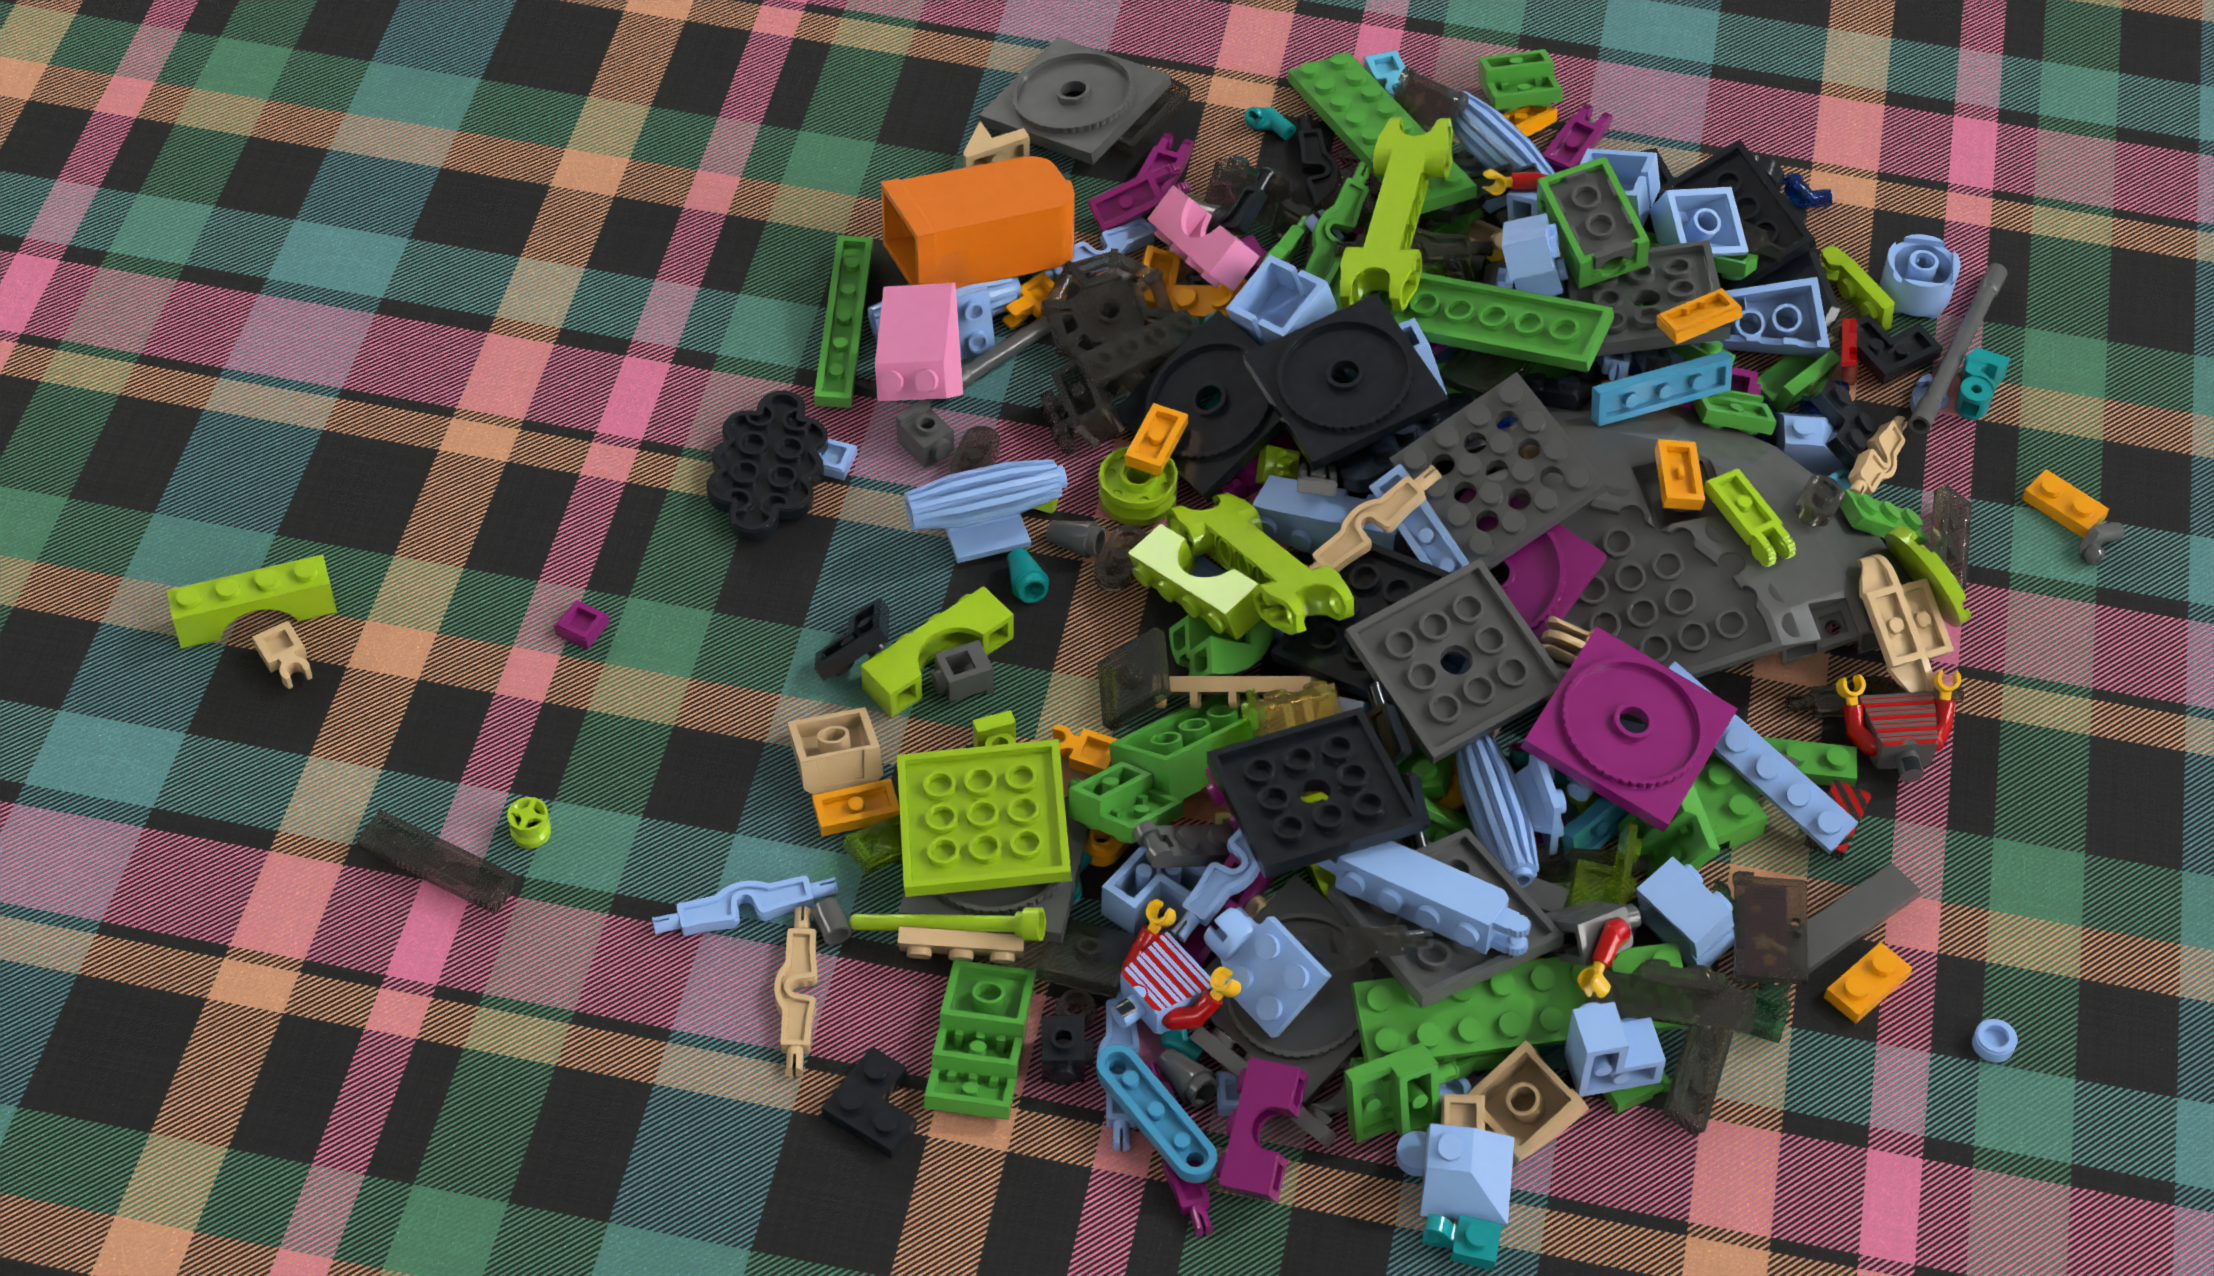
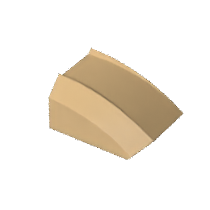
(836, 751)
(1528, 1101)

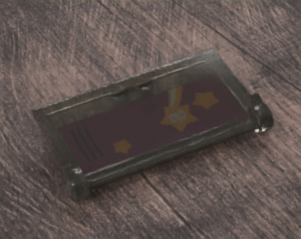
(1427, 99)
(1764, 939)

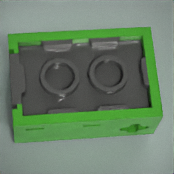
(1594, 222)

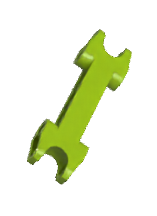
(1387, 256)
(1287, 587)

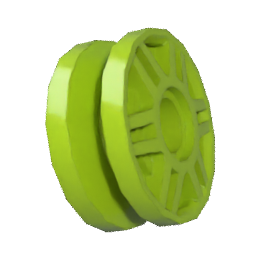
(1135, 495)

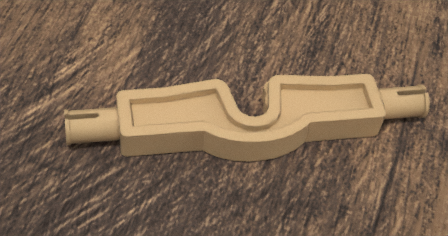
(1880, 459)
(1384, 512)
(797, 1009)

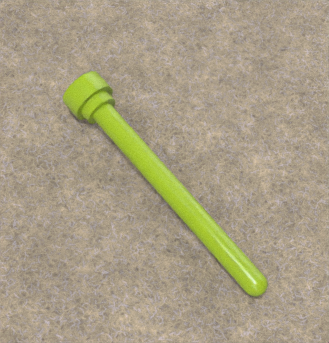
(1028, 924)

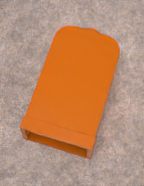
(979, 222)

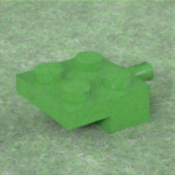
(1519, 80)
(1120, 801)
(1730, 805)
(1686, 837)
(1396, 1093)

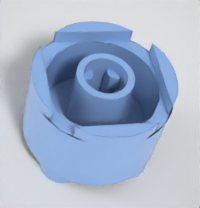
(1920, 275)

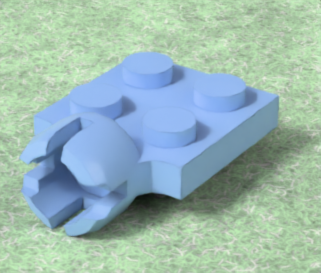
(1270, 964)

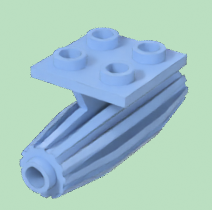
(1495, 143)
(975, 311)
(985, 504)
(1510, 806)

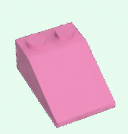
(918, 343)

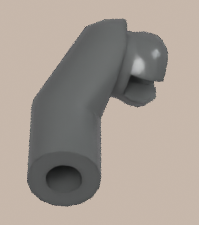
(2090, 547)

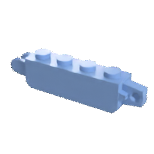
(1432, 896)

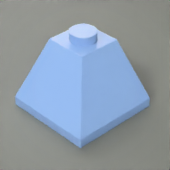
(1700, 216)
(1805, 439)
(1467, 1173)

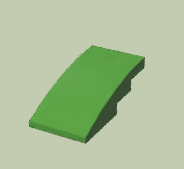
(980, 1039)

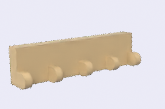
(1231, 686)

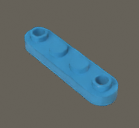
(1156, 1113)

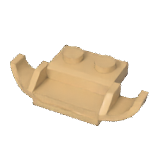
(1904, 623)

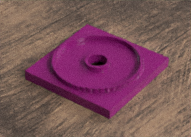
(1547, 572)
(1636, 771)

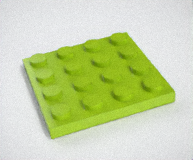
(983, 818)

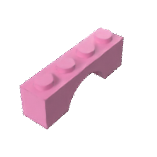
(1216, 256)

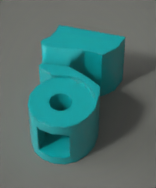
(1979, 378)

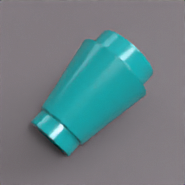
(1026, 576)

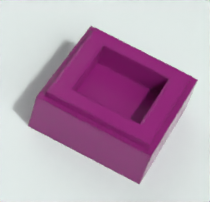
(581, 624)

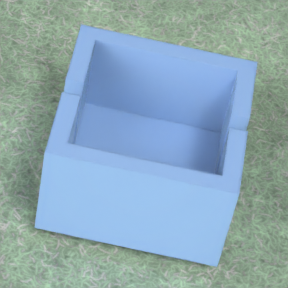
(1636, 173)
(1275, 301)
(1686, 912)

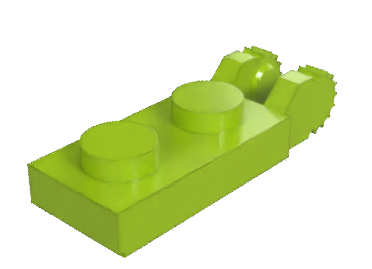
(1857, 286)
(1750, 516)

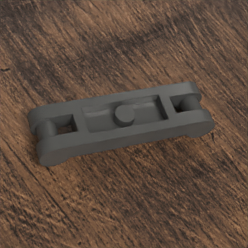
(1183, 844)

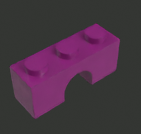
(1265, 1092)

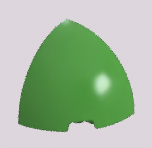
(1216, 654)

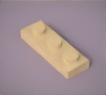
(961, 945)

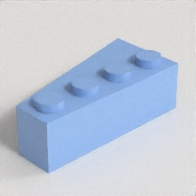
(1780, 319)
(1312, 519)

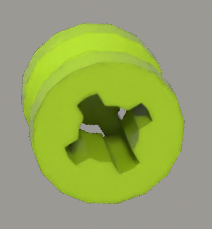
(521, 815)

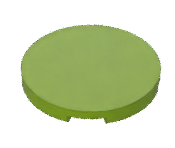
(1923, 564)

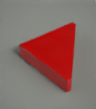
(1849, 351)

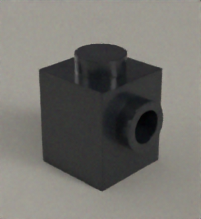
(1065, 1049)

